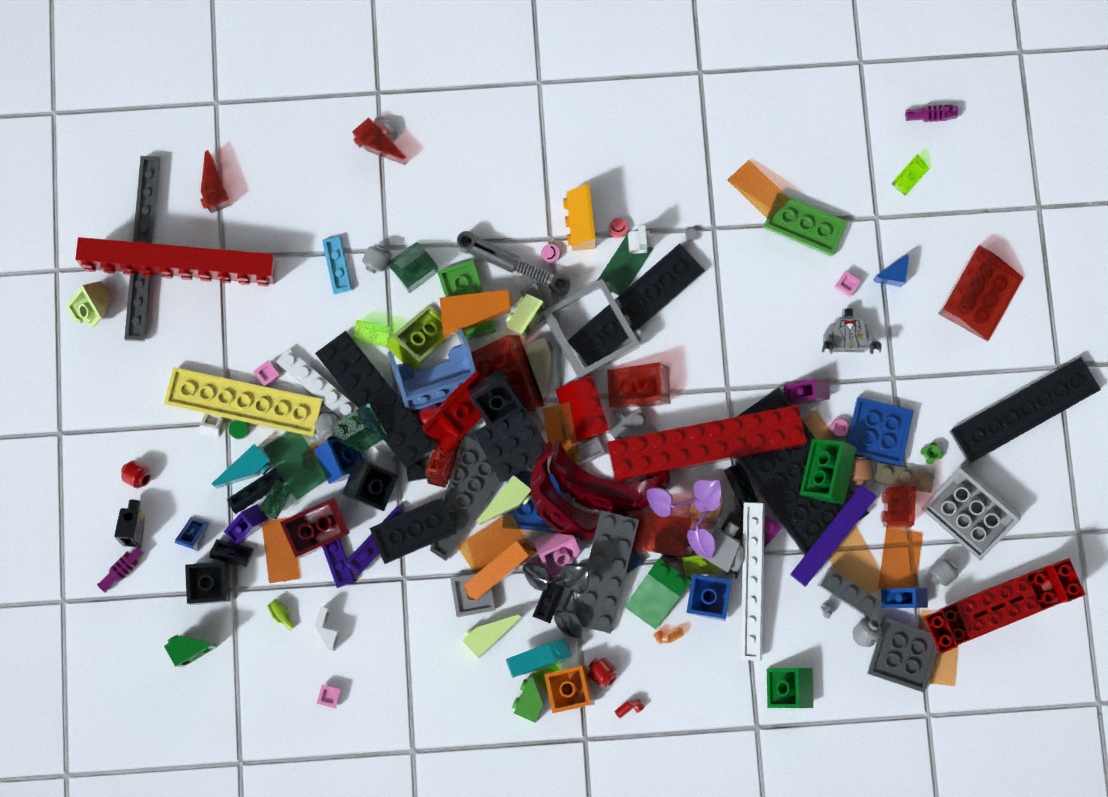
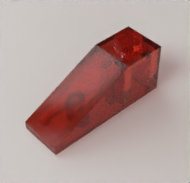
(376, 142)
(212, 187)
(441, 465)

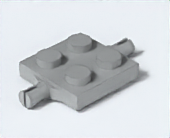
(631, 425)

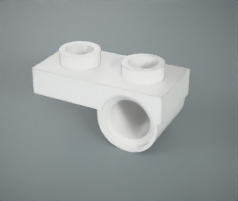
(639, 240)

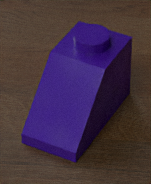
(246, 524)

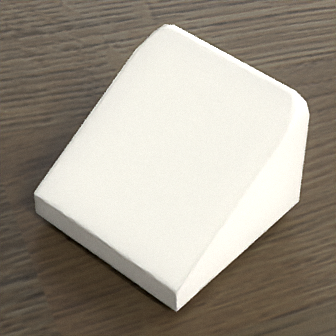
(211, 425)

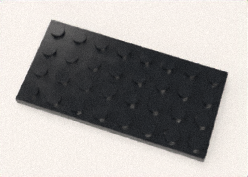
(779, 481)

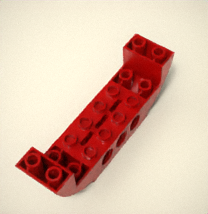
(1003, 604)

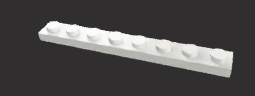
(324, 390)
(752, 581)

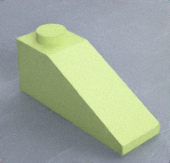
(508, 499)
(485, 636)

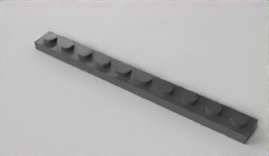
(143, 232)

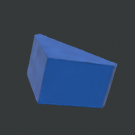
(894, 274)
(192, 534)

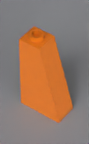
(473, 310)
(499, 568)

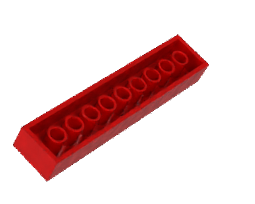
(175, 261)
(706, 443)

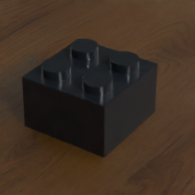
(496, 398)
(370, 484)
(207, 583)

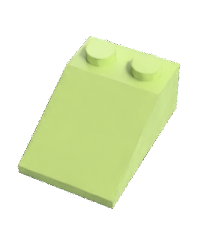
(525, 316)

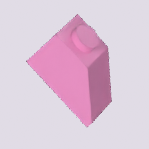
(556, 551)

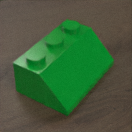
(828, 470)

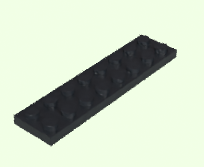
(640, 303)
(366, 385)
(1025, 410)

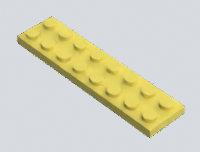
(243, 401)

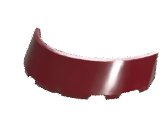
(597, 492)
(554, 508)

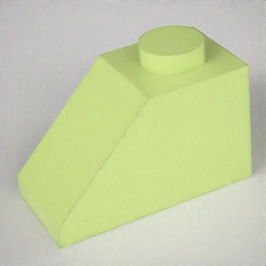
(89, 303)

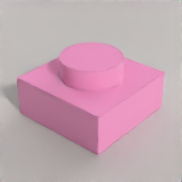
(847, 284)
(266, 373)
(328, 696)

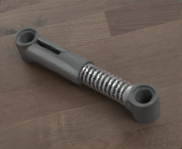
(511, 262)

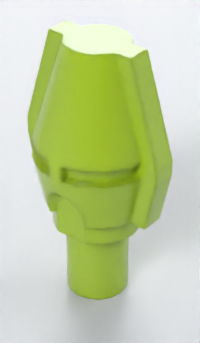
(280, 613)

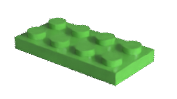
(807, 226)
(464, 280)

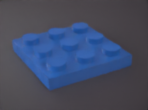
(880, 431)
(527, 515)

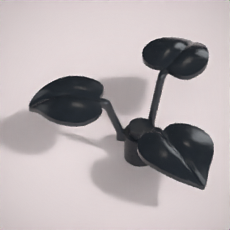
(574, 578)

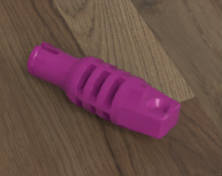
(932, 113)
(120, 569)

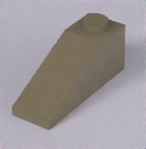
(539, 357)

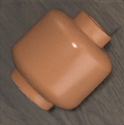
(861, 471)

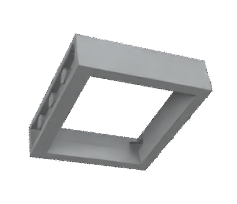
(566, 348)

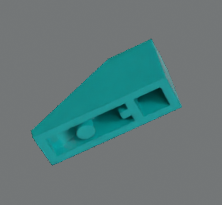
(247, 466)
(539, 658)

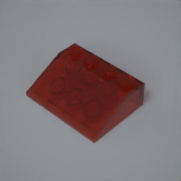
(981, 293)
(511, 357)

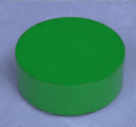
(238, 429)

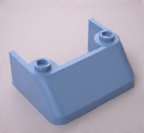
(436, 382)

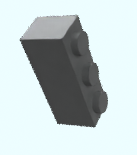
(848, 593)

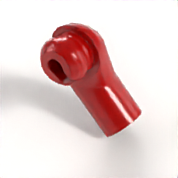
(628, 706)

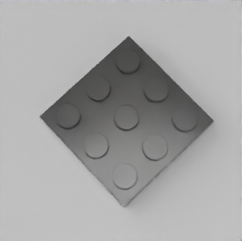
(903, 655)

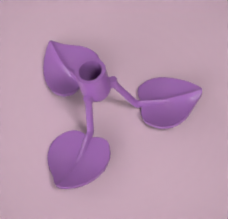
(707, 499)

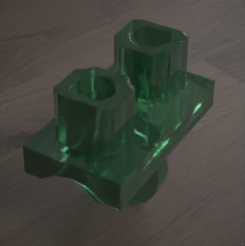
(276, 499)

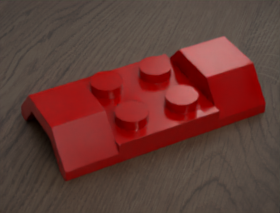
(454, 416)

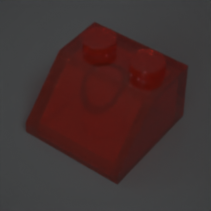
(898, 507)

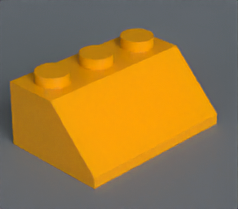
(580, 218)

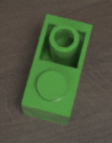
(530, 702)

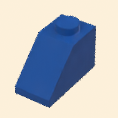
(904, 598)

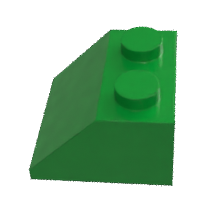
(186, 649)
(789, 688)

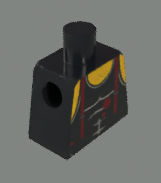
(130, 525)

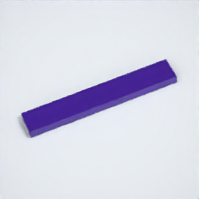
(833, 535)

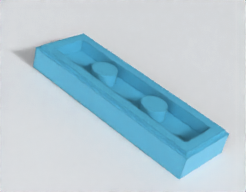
(337, 265)

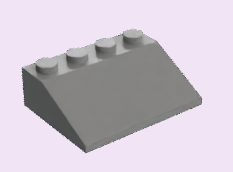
(971, 511)

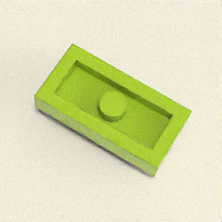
(698, 565)

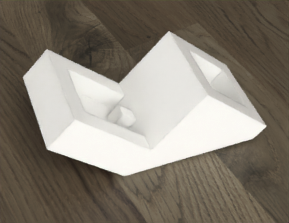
(328, 636)

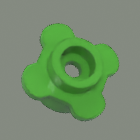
(937, 454)

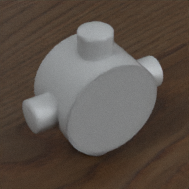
(691, 234)
(826, 610)

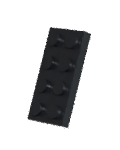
(413, 530)

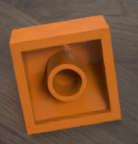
(569, 689)

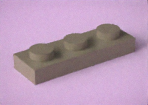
(901, 476)

